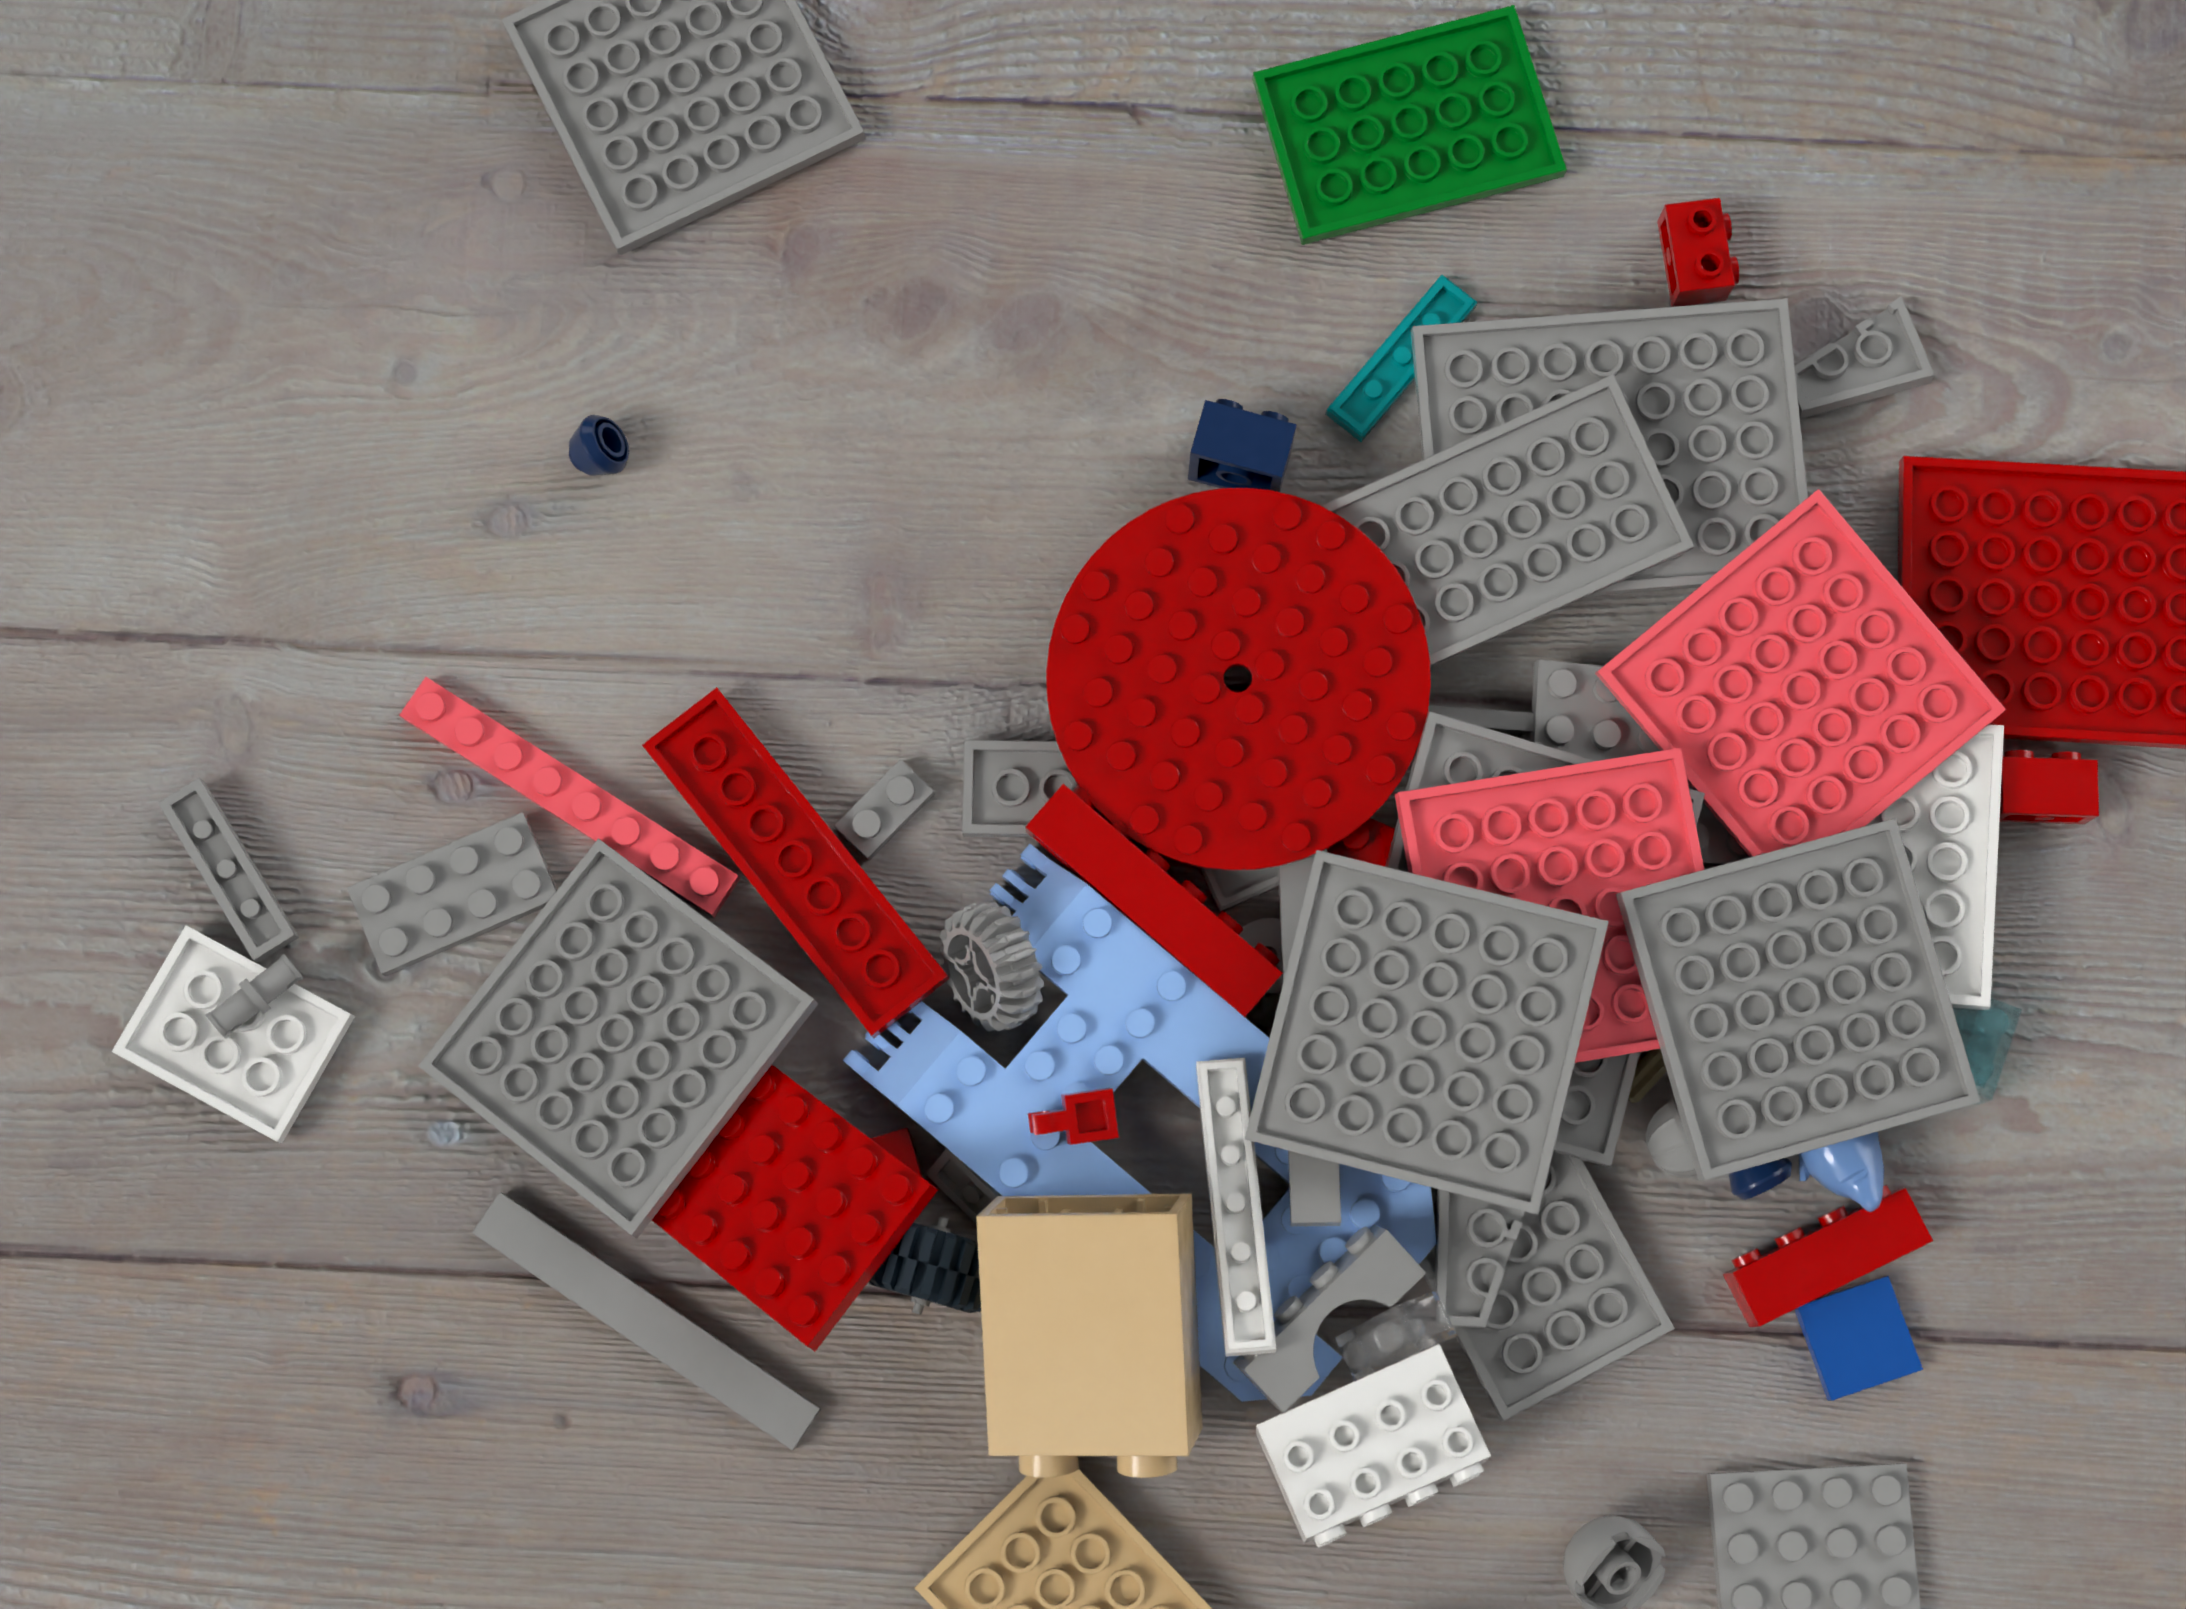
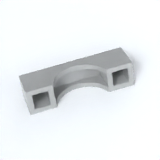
(1369, 1270)

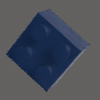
(1240, 447)

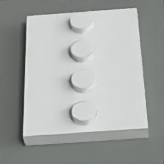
(262, 1067)

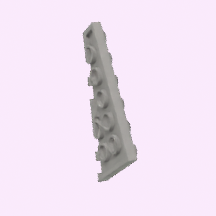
(1471, 1255)

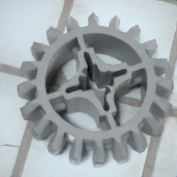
(991, 966)

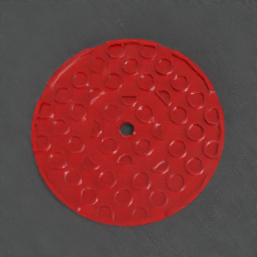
(1329, 699)

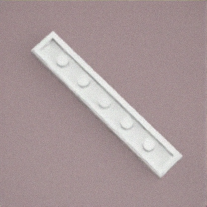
(1235, 1208)

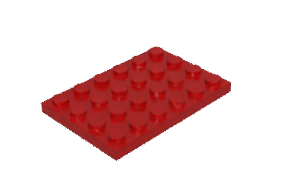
(794, 1207)

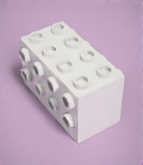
(1373, 1446)

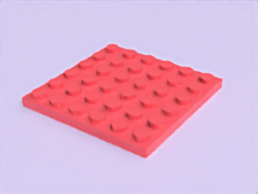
(1801, 685)
(1571, 845)

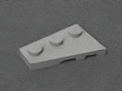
(1866, 364)

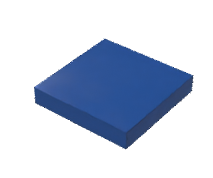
(1858, 1338)

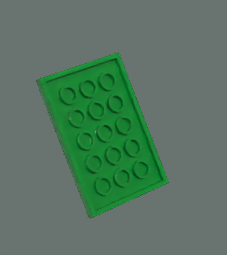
(1408, 124)

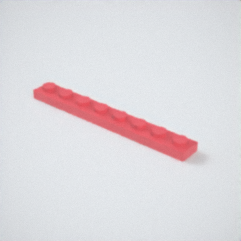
(569, 796)

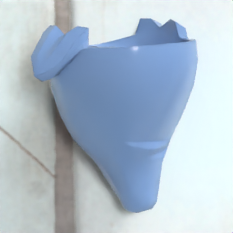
(1848, 1169)

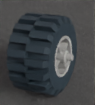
(933, 1269)

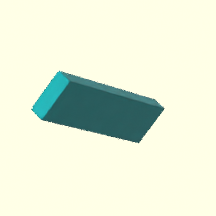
(1392, 365)

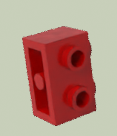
(1697, 252)

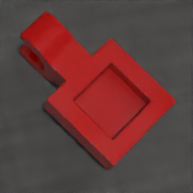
(1084, 1117)

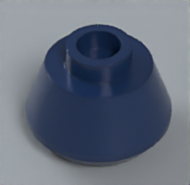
(598, 447)
(1759, 1179)

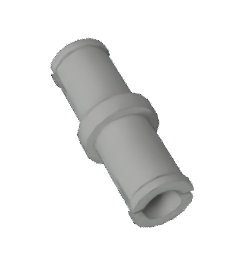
(254, 996)

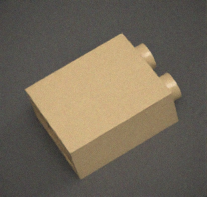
(1090, 1331)

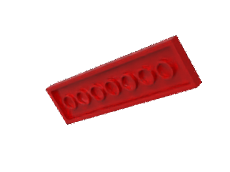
(796, 863)

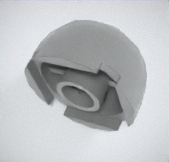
(1613, 1564)

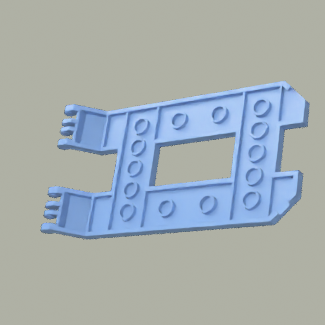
(1120, 1008)

